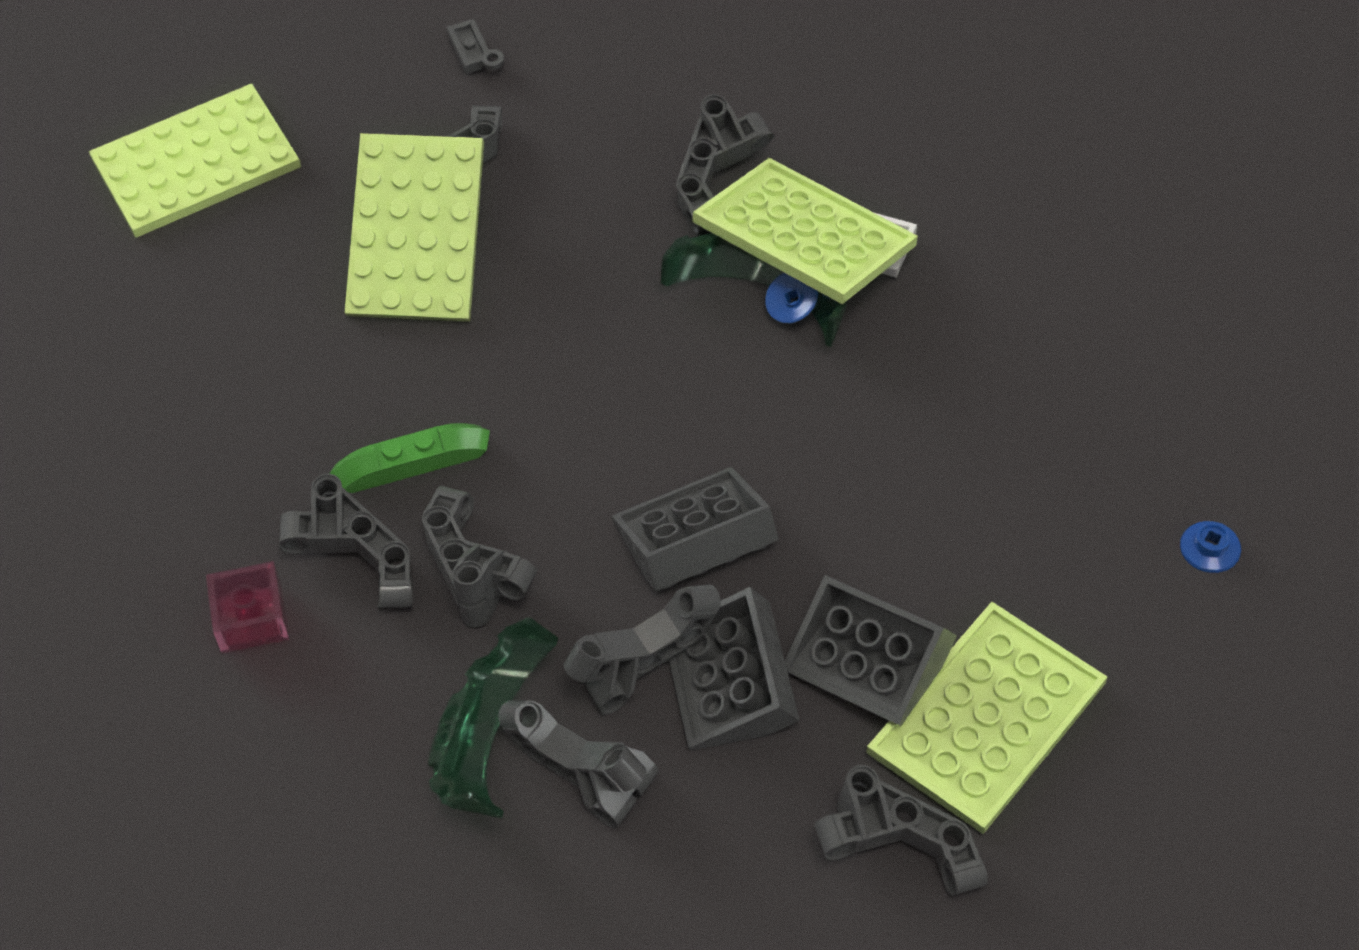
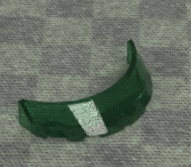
(716, 257)
(471, 717)

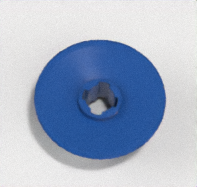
(779, 297)
(1206, 555)

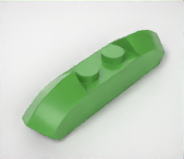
(411, 455)

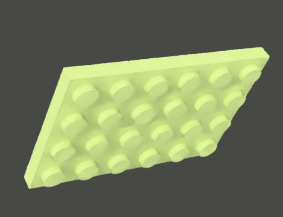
(194, 160)
(414, 227)
(805, 230)
(988, 717)

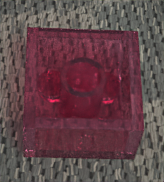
(247, 607)

